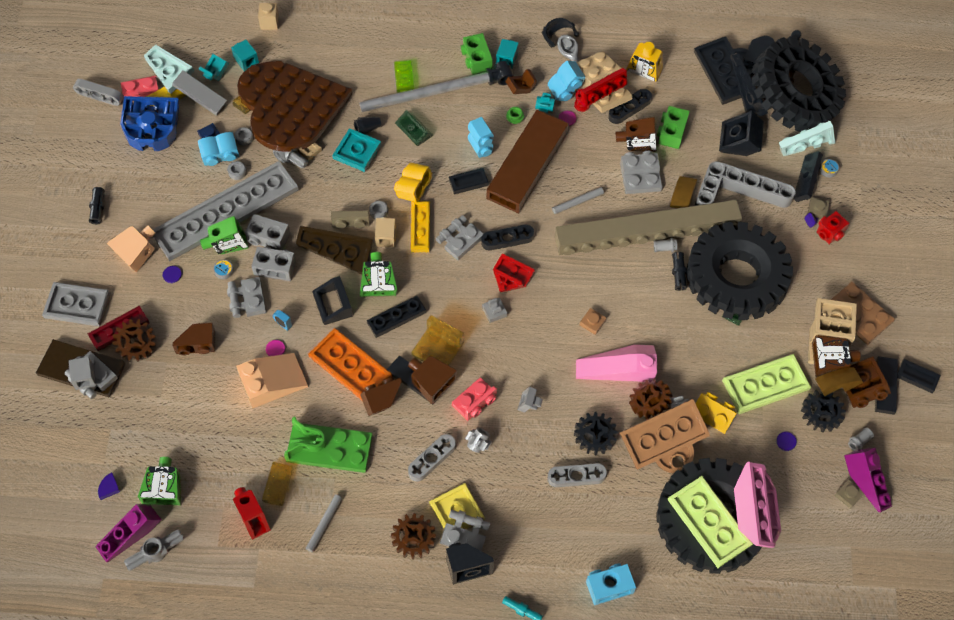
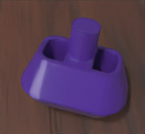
(810, 220)

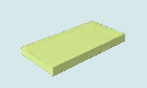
(766, 384)
(709, 521)

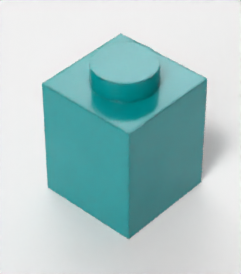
(507, 51)
(244, 54)

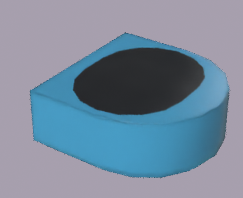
(282, 319)

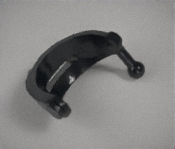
(554, 25)

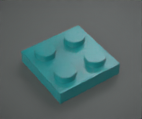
(356, 150)

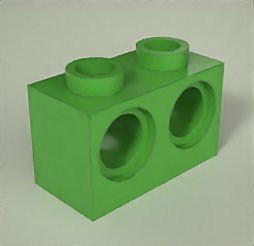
(476, 53)
(673, 127)

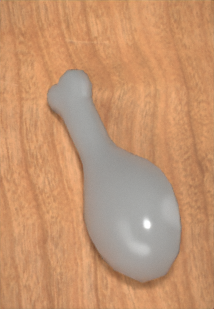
(568, 47)

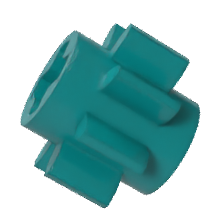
(545, 103)

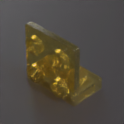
(439, 341)

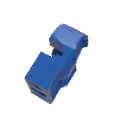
(140, 121)

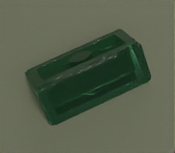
(413, 128)

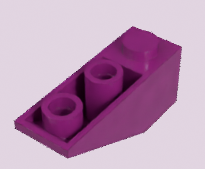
(867, 473)
(128, 531)

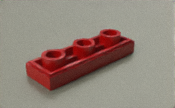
(604, 87)

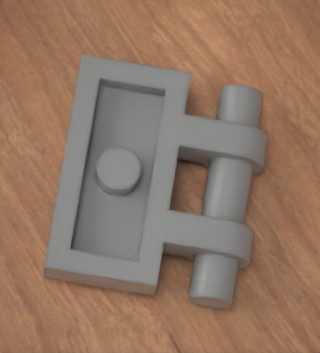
(462, 242)
(252, 294)
(103, 376)
(455, 534)

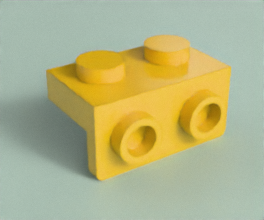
(714, 412)

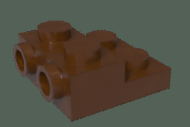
(873, 385)

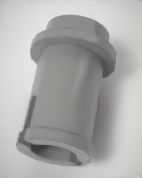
(665, 245)
(861, 439)

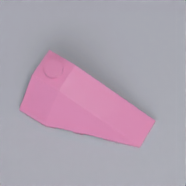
(621, 364)

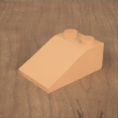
(271, 378)

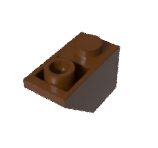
(196, 339)
(381, 397)

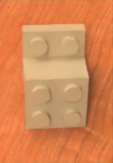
(595, 69)
(833, 320)

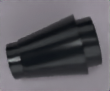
(367, 124)

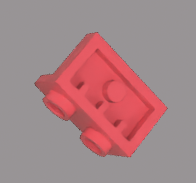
(474, 398)

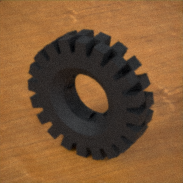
(775, 85)
(749, 246)
(678, 537)

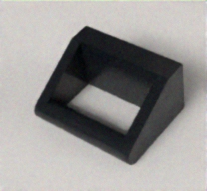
(344, 312)

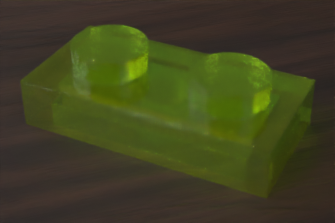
(403, 76)

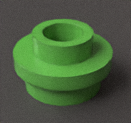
(515, 111)

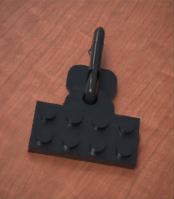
(718, 65)

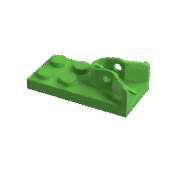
(328, 447)

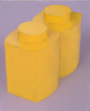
(413, 182)

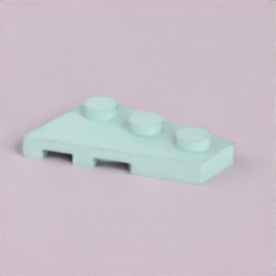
(166, 66)
(813, 137)

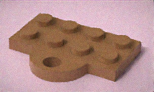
(666, 437)

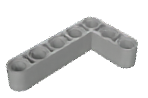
(740, 185)

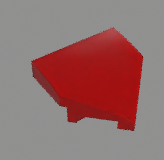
(511, 273)

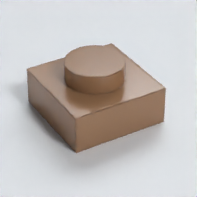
(592, 321)

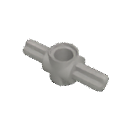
(292, 157)
(145, 555)

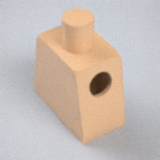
(133, 246)

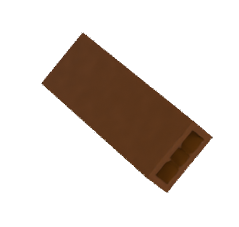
(527, 161)

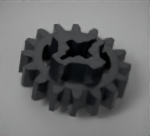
(820, 418)
(587, 436)

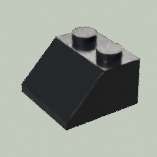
(742, 135)
(467, 563)

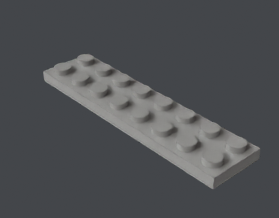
(240, 200)

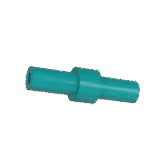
(522, 609)

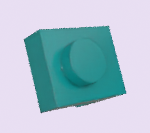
(215, 68)

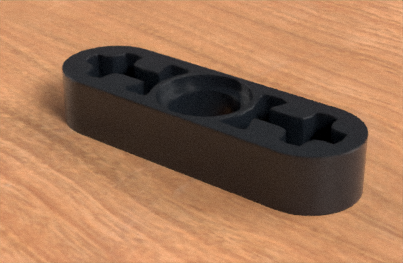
(626, 113)
(522, 239)

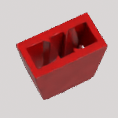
(250, 512)

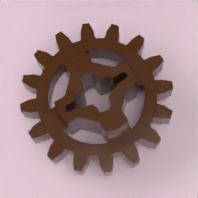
(139, 333)
(650, 398)
(417, 543)

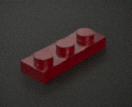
(103, 335)

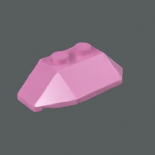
(757, 506)

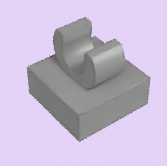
(494, 310)
(529, 400)

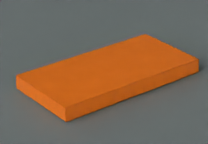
(348, 363)

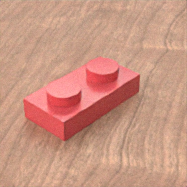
(140, 87)

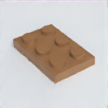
(870, 317)

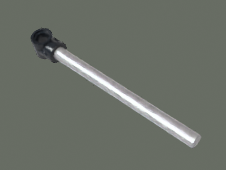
(499, 74)

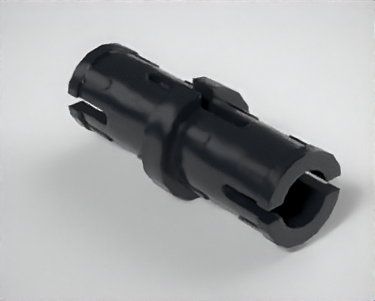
(96, 205)
(679, 271)

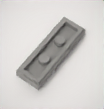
(199, 92)

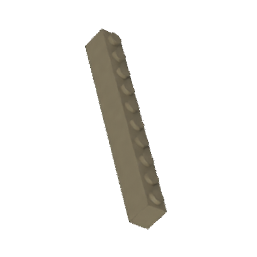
(645, 227)

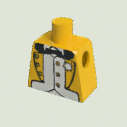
(646, 61)

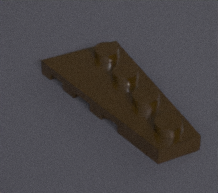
(337, 247)

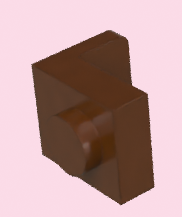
(522, 84)

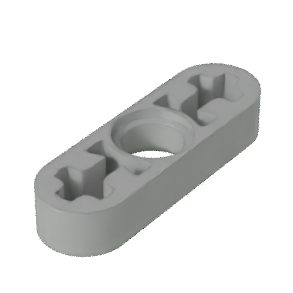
(98, 92)
(431, 465)
(561, 470)

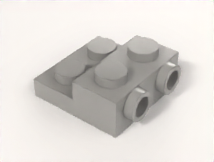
(640, 172)

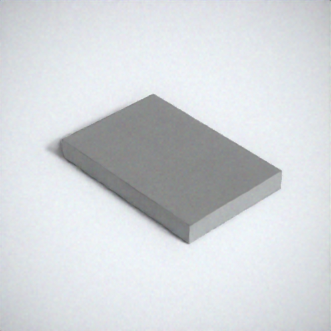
(76, 304)

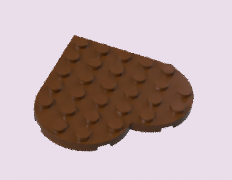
(289, 104)

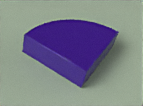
(108, 487)

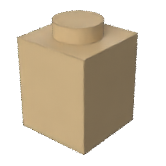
(268, 16)
(385, 232)

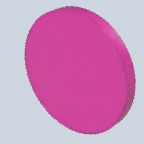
(568, 117)
(275, 348)

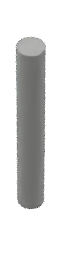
(578, 200)
(323, 523)

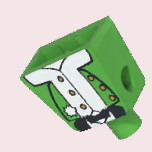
(225, 237)
(377, 277)
(161, 484)

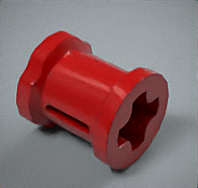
(577, 104)

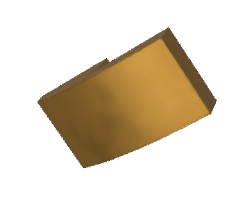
(683, 192)
(842, 378)

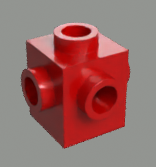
(832, 227)

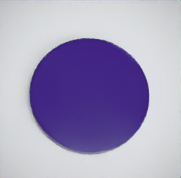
(172, 274)
(786, 441)

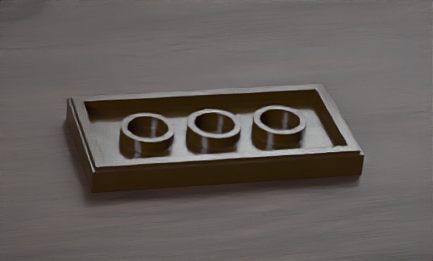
(57, 362)

